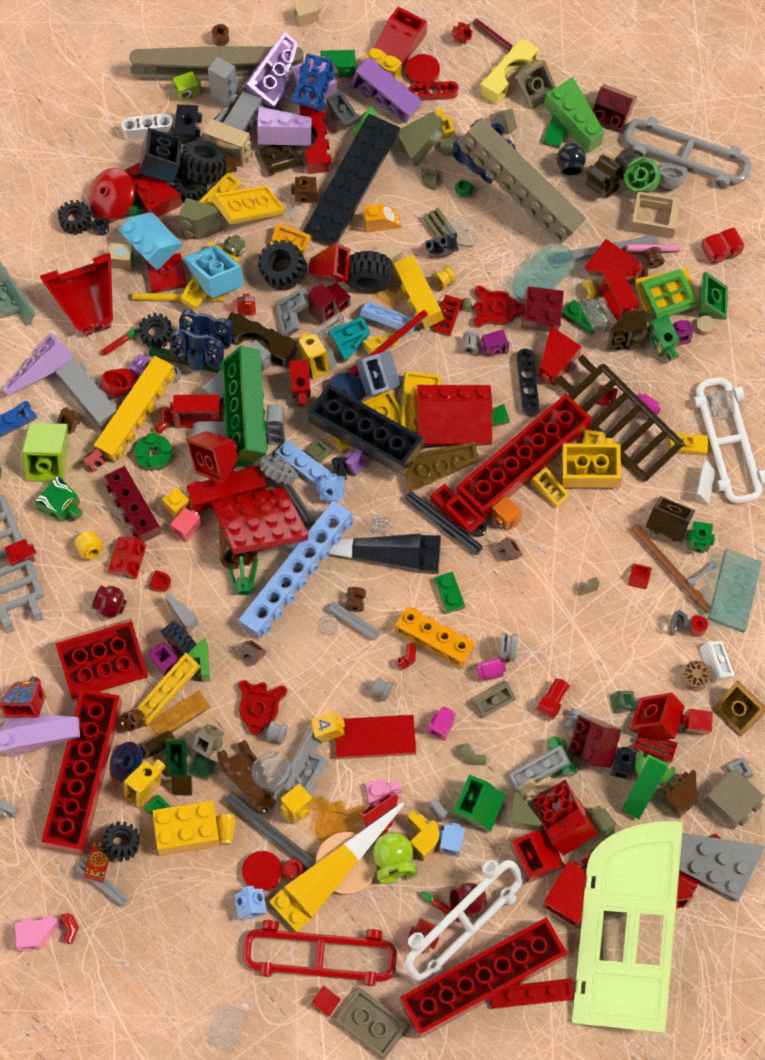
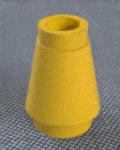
(226, 828)

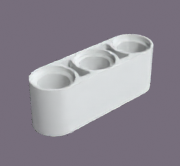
(136, 127)

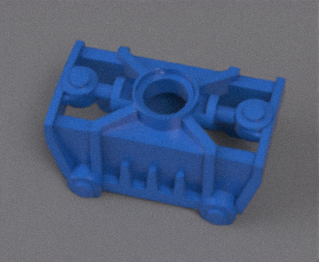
(321, 85)

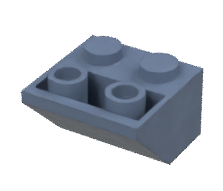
(378, 373)

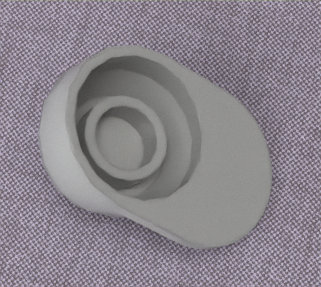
(672, 175)

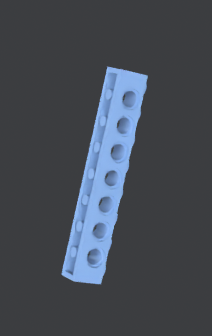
(297, 559)

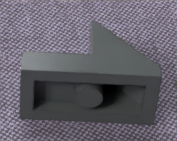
(342, 109)

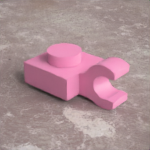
(379, 789)

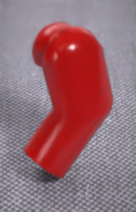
(166, 419)
(408, 659)
(71, 926)

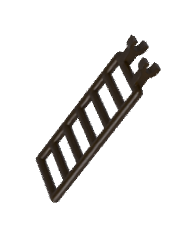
(640, 405)

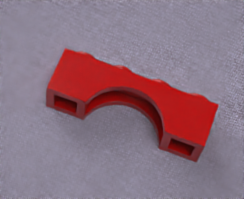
(316, 155)

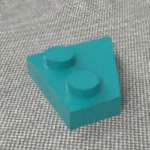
(350, 337)

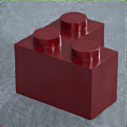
(327, 301)

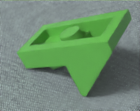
(201, 656)

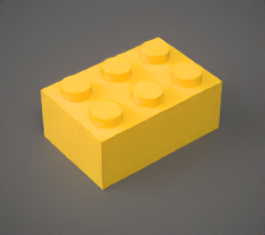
(591, 466)
(186, 828)

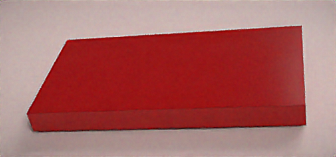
(377, 737)

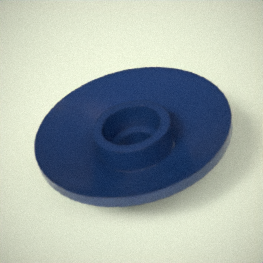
(126, 760)

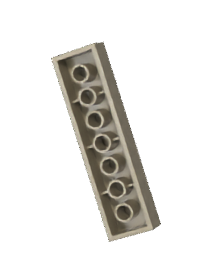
(521, 181)

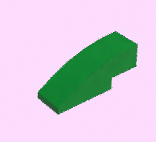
(644, 788)

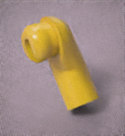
(591, 288)

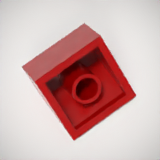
(658, 716)

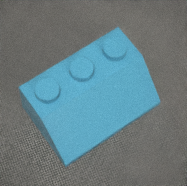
(150, 238)

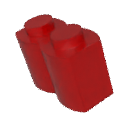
(722, 245)

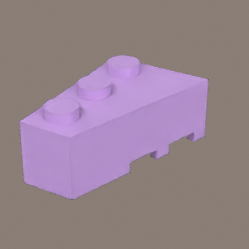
(283, 128)

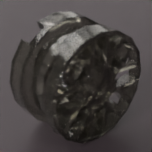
(626, 156)

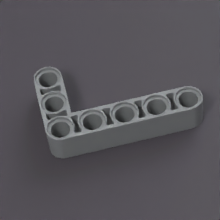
(274, 425)

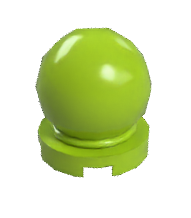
(393, 855)

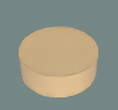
(705, 325)

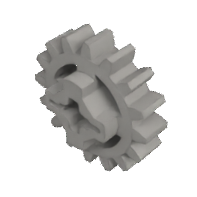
(277, 469)

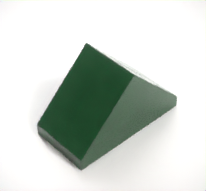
(176, 756)

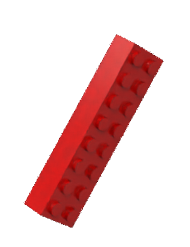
(524, 455)
(82, 773)
(483, 977)

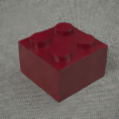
(542, 308)

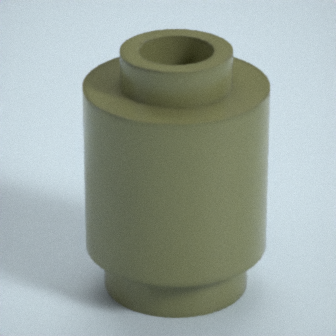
(602, 821)

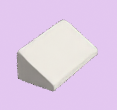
(705, 484)
(717, 661)

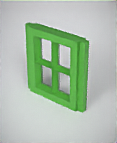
(663, 279)

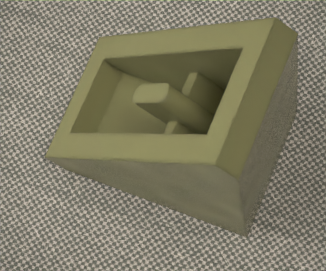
(522, 815)

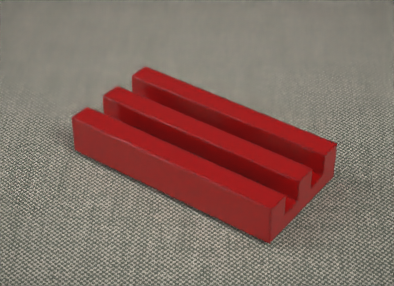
(637, 747)

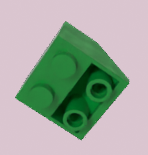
(479, 803)

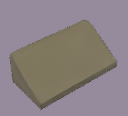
(493, 698)

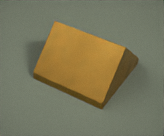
(740, 708)

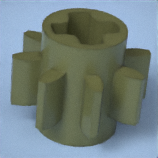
(235, 245)

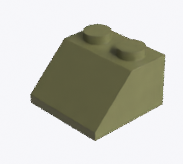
(199, 219)

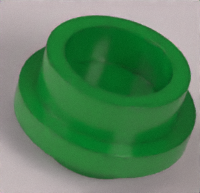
(463, 188)

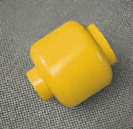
(88, 545)

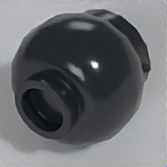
(571, 159)

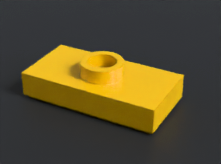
(692, 444)

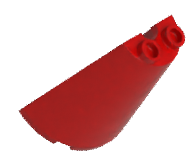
(85, 294)

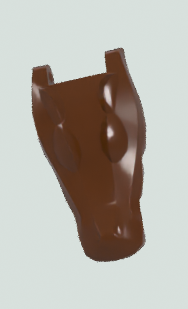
(239, 772)

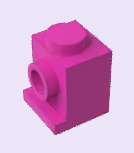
(442, 723)

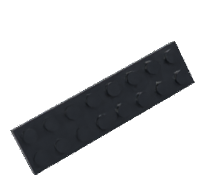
(351, 180)

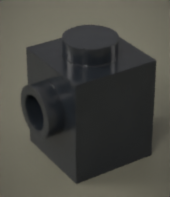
(623, 763)

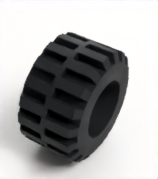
(202, 161)
(276, 253)
(369, 272)

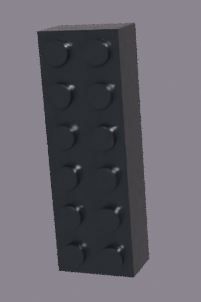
(365, 429)

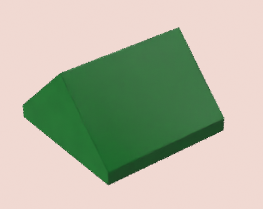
(712, 297)

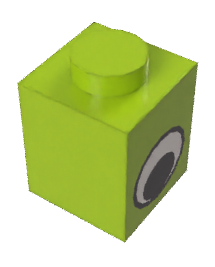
(187, 86)

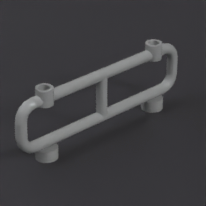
(722, 178)

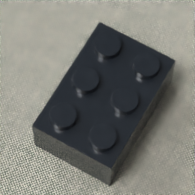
(160, 155)

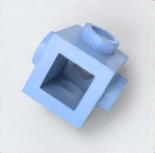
(331, 487)
(250, 903)

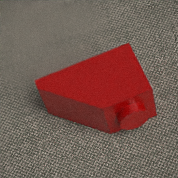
(379, 809)

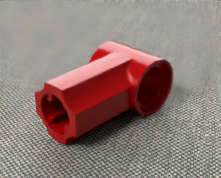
(551, 702)

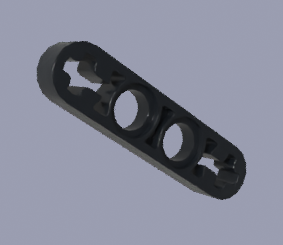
(527, 382)

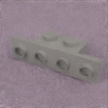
(306, 768)

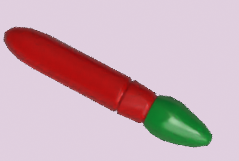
(120, 341)
(437, 903)

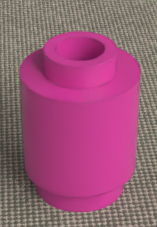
(650, 402)
(491, 669)

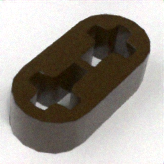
(156, 744)

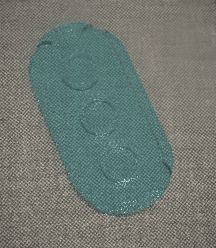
(544, 269)

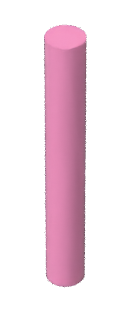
(664, 247)

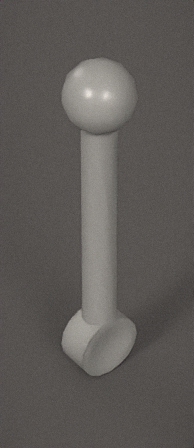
(691, 581)

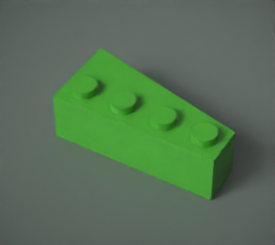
(575, 114)

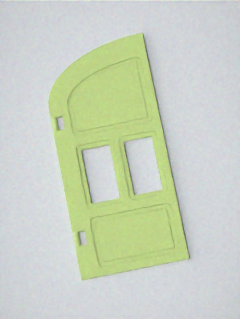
(634, 876)

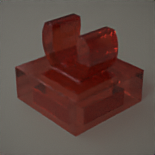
(246, 304)

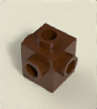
(304, 189)

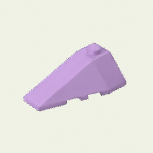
(271, 74)
(49, 357)
(31, 734)

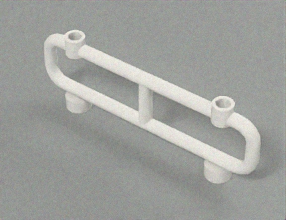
(724, 484)
(420, 943)

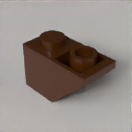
(683, 795)

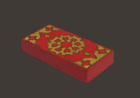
(97, 863)

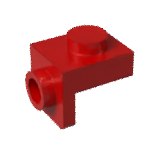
(20, 552)

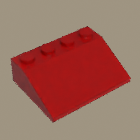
(454, 414)
(101, 658)

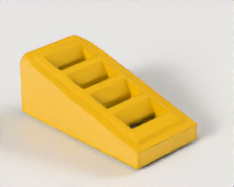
(554, 483)

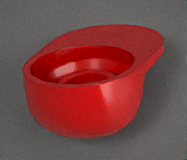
(118, 381)

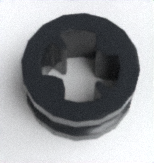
(103, 231)
(480, 533)

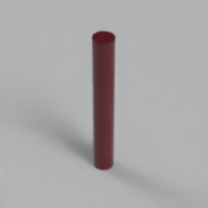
(492, 34)

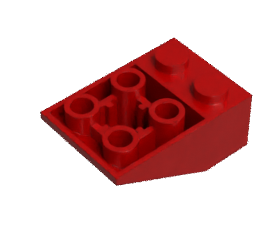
(402, 34)
(564, 818)

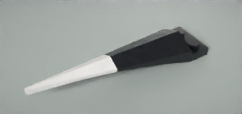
(407, 552)

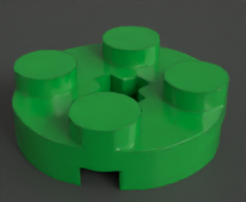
(151, 442)

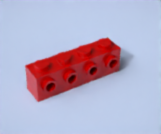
(238, 483)

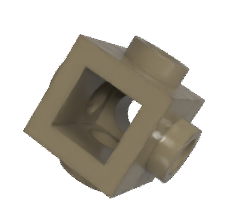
(207, 740)

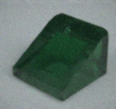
(623, 702)

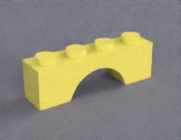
(495, 85)

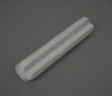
(354, 621)
(107, 887)

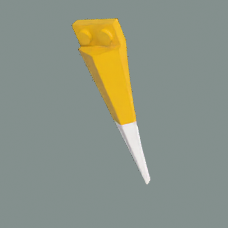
(309, 891)

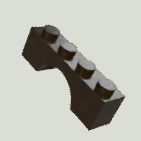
(281, 347)

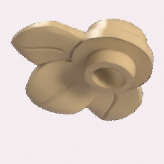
(530, 789)

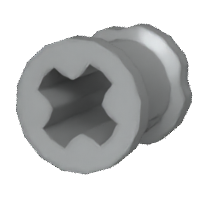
(470, 342)

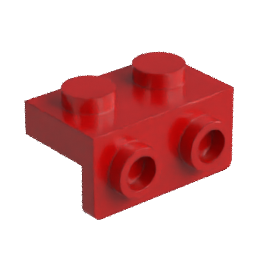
(127, 556)

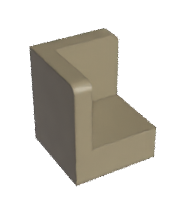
(505, 118)

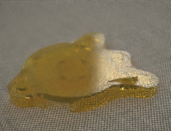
(334, 818)

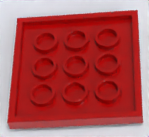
(259, 520)

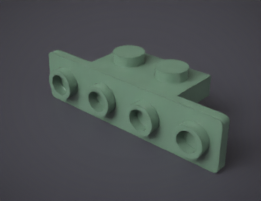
(12, 299)

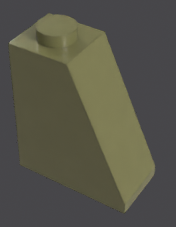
(421, 136)

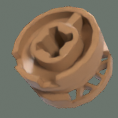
(695, 676)

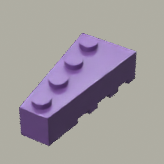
(385, 90)

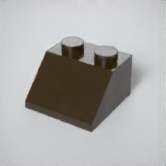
(669, 519)

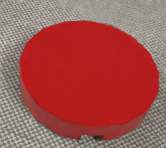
(422, 68)
(262, 870)

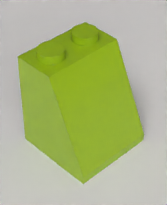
(45, 451)

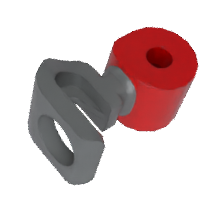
(697, 624)

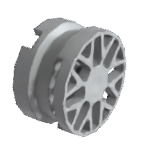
(511, 646)

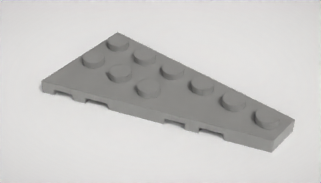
(719, 863)

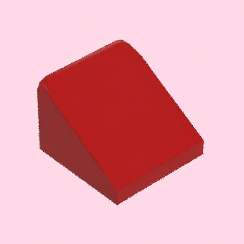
(609, 398)
(639, 576)
(690, 882)
(326, 1001)

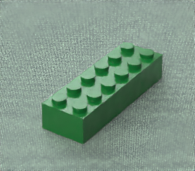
(244, 404)

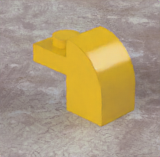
(428, 835)

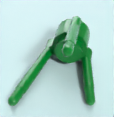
(243, 585)

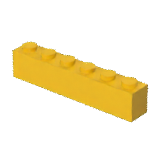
(135, 409)

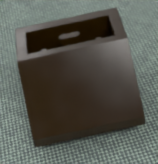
(628, 331)

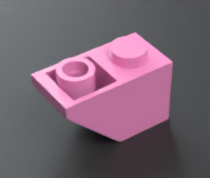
(34, 934)

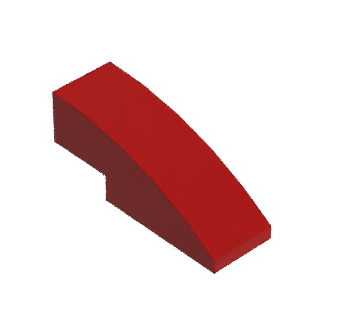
(456, 508)

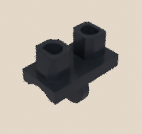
(442, 245)

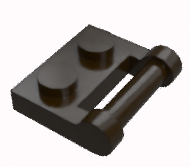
(279, 153)

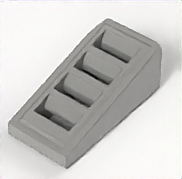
(184, 615)

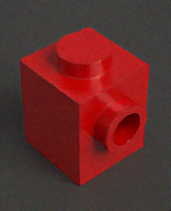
(697, 721)

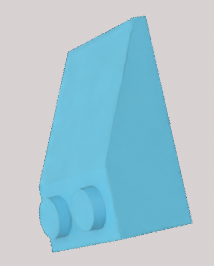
(215, 271)

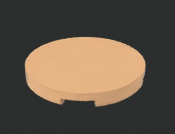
(361, 873)

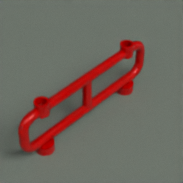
(270, 929)

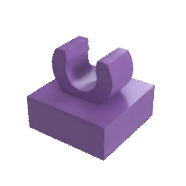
(139, 364)
(355, 461)

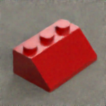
(212, 455)

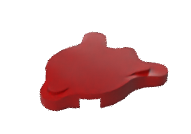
(495, 307)
(259, 705)

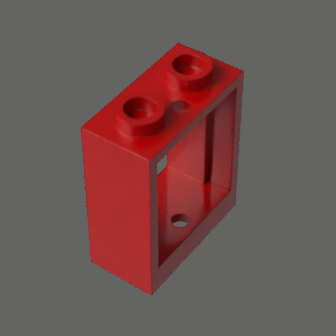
(618, 293)
(195, 408)

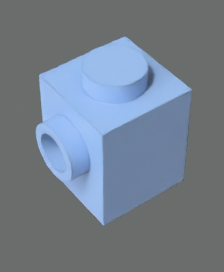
(451, 839)

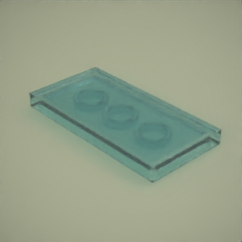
(734, 590)

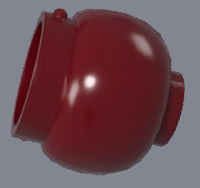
(109, 601)
(458, 893)

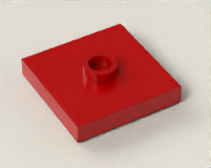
(168, 276)

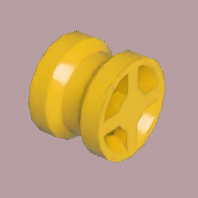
(445, 277)

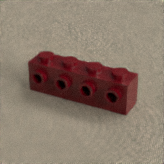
(132, 504)

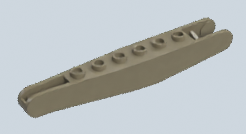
(173, 62)

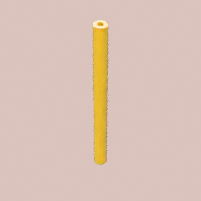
(168, 297)

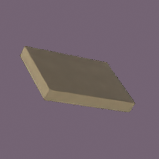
(371, 1023)

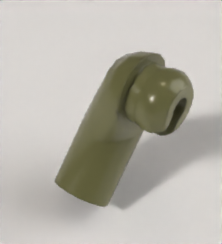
(470, 757)

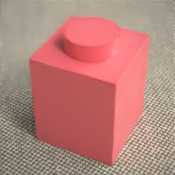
(186, 524)

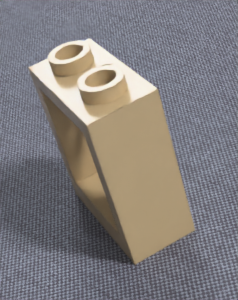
(230, 140)
(658, 202)

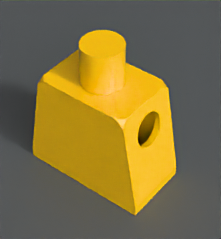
(311, 348)
(143, 782)

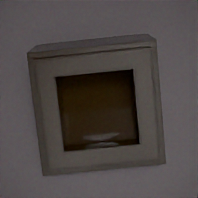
(182, 785)

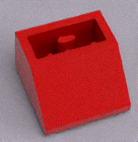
(536, 855)

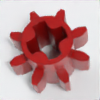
(462, 33)

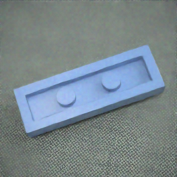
(385, 316)
(302, 462)

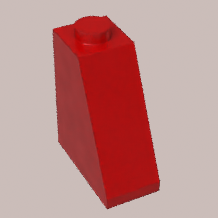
(610, 257)
(331, 264)
(558, 356)
(568, 894)

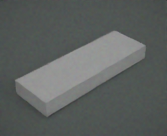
(540, 767)

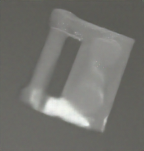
(598, 314)

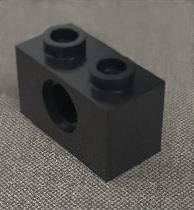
(187, 115)

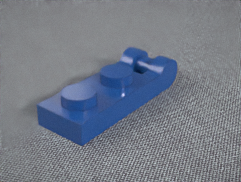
(11, 420)

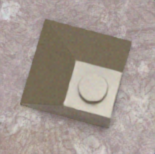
(535, 82)

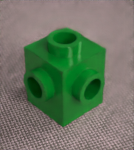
(700, 537)

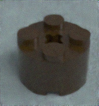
(604, 176)

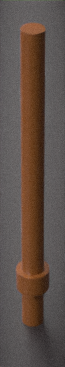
(695, 595)

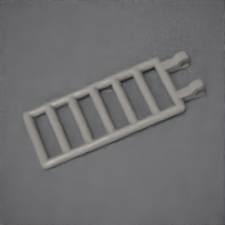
(32, 578)

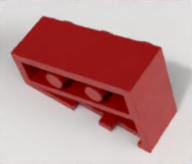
(153, 193)

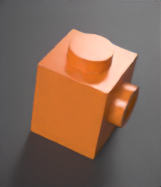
(506, 513)

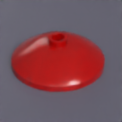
(118, 195)

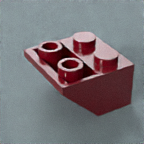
(613, 107)
(594, 741)

